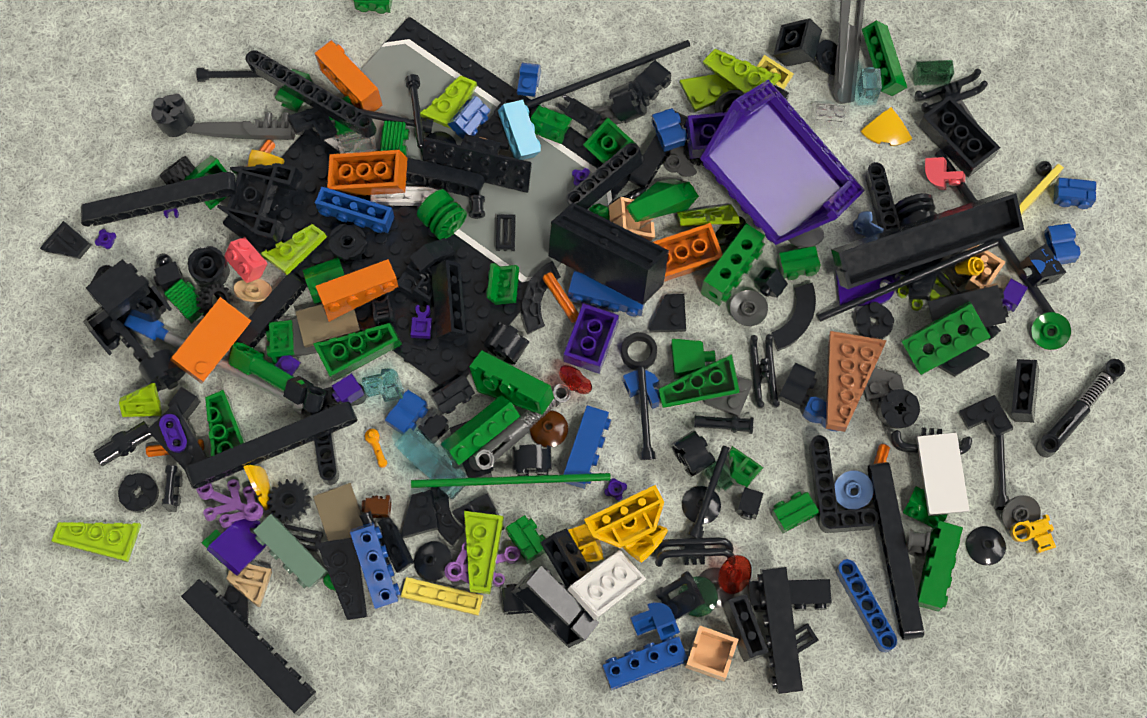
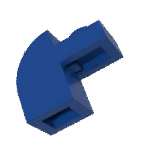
(529, 79)
(632, 386)
(657, 617)

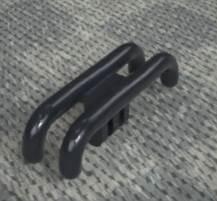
(952, 89)
(764, 371)
(902, 446)
(693, 549)

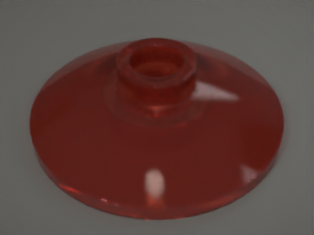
(575, 380)
(735, 574)

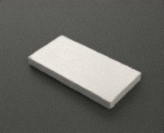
(942, 474)
(606, 584)

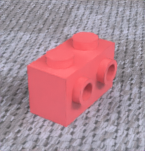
(245, 260)

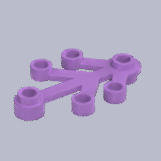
(251, 511)
(463, 569)

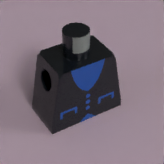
(1041, 267)

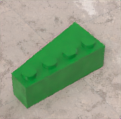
(356, 349)
(499, 378)
(223, 424)
(938, 566)

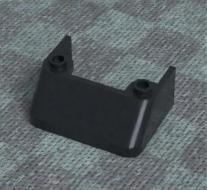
(99, 321)

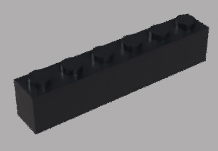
(781, 630)

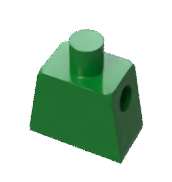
(689, 356)

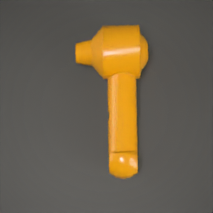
(373, 438)

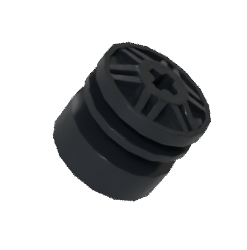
(915, 208)

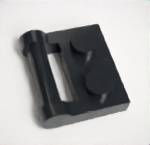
(173, 482)
(685, 601)

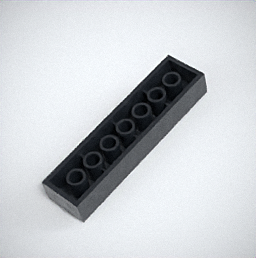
(245, 643)

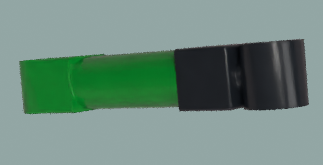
(294, 388)

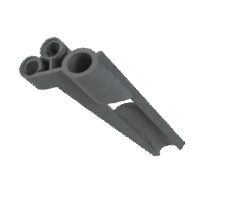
(847, 53)

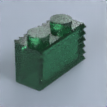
(933, 72)

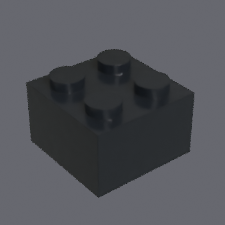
(797, 42)

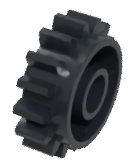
(284, 492)

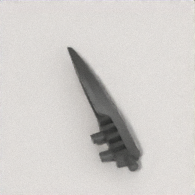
(246, 130)

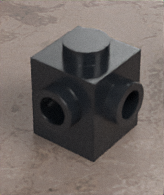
(770, 282)

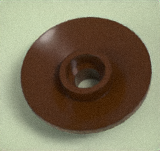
(553, 436)

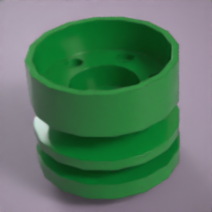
(441, 214)

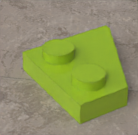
(141, 402)

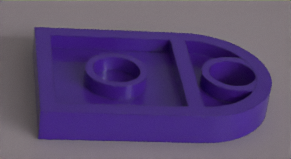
(846, 295)
(237, 546)

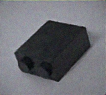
(119, 289)

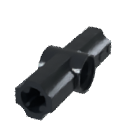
(122, 443)

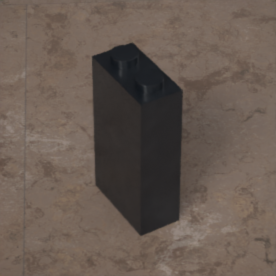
(984, 299)

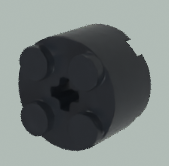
(629, 102)
(172, 115)
(208, 266)
(506, 343)
(161, 370)
(906, 401)
(692, 453)
(531, 460)

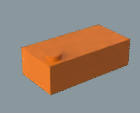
(348, 77)
(368, 173)
(690, 251)
(210, 340)

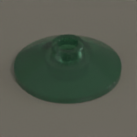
(708, 593)

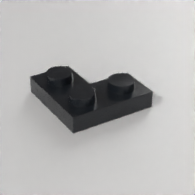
(313, 119)
(987, 411)

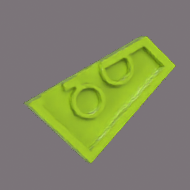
(450, 102)
(715, 215)
(294, 251)

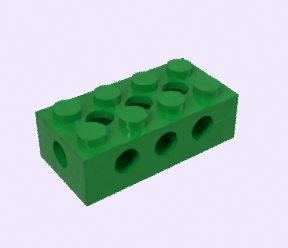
(733, 264)
(956, 345)

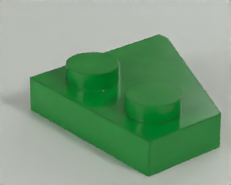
(742, 467)

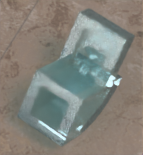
(386, 384)

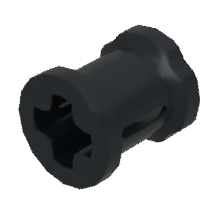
(477, 206)

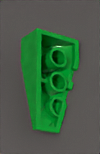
(663, 199)

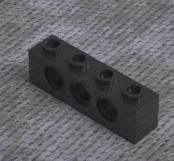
(565, 557)

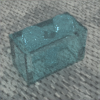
(869, 86)

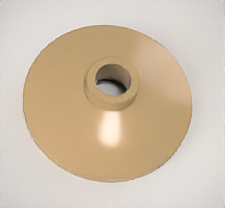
(253, 291)

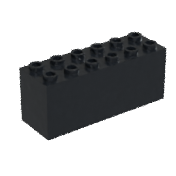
(608, 253)

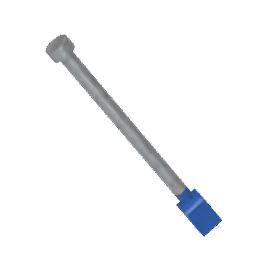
(155, 330)

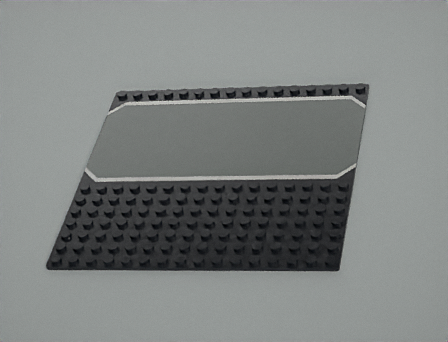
(438, 64)

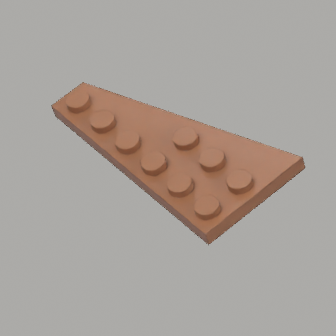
(848, 372)

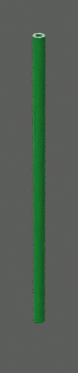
(510, 480)

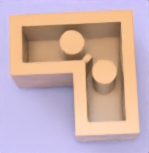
(992, 267)

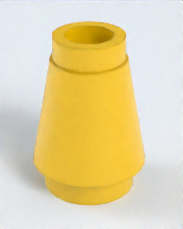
(971, 266)

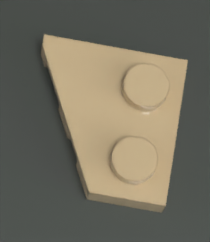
(251, 582)

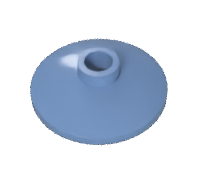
(849, 481)

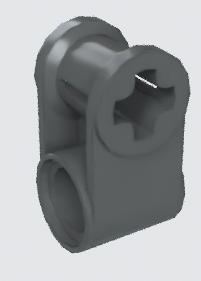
(918, 543)

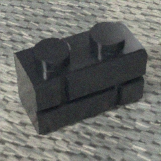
(452, 393)

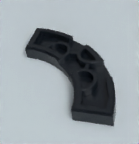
(532, 298)
(800, 320)
(448, 527)

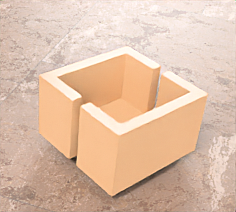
(621, 217)
(711, 652)

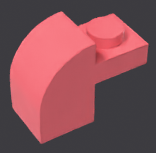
(938, 176)

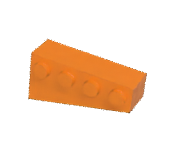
(356, 289)

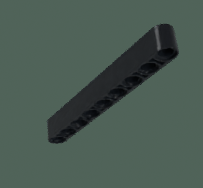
(311, 94)
(158, 199)
(270, 445)
(895, 552)

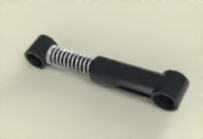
(1079, 408)

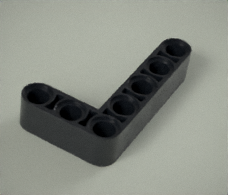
(328, 445)
(829, 494)

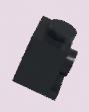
(434, 428)

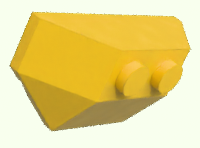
(628, 518)

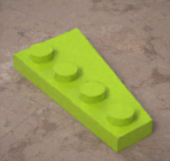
(738, 73)
(704, 90)
(99, 538)
(483, 541)

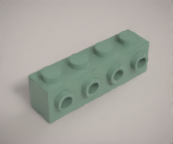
(290, 551)

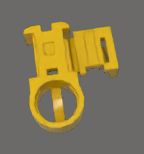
(1039, 533)

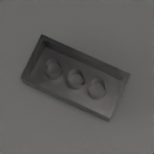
(959, 136)

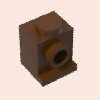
(378, 506)

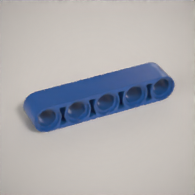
(866, 615)

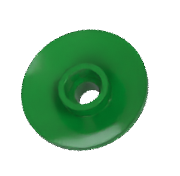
(1055, 322)

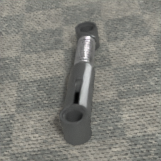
(514, 432)

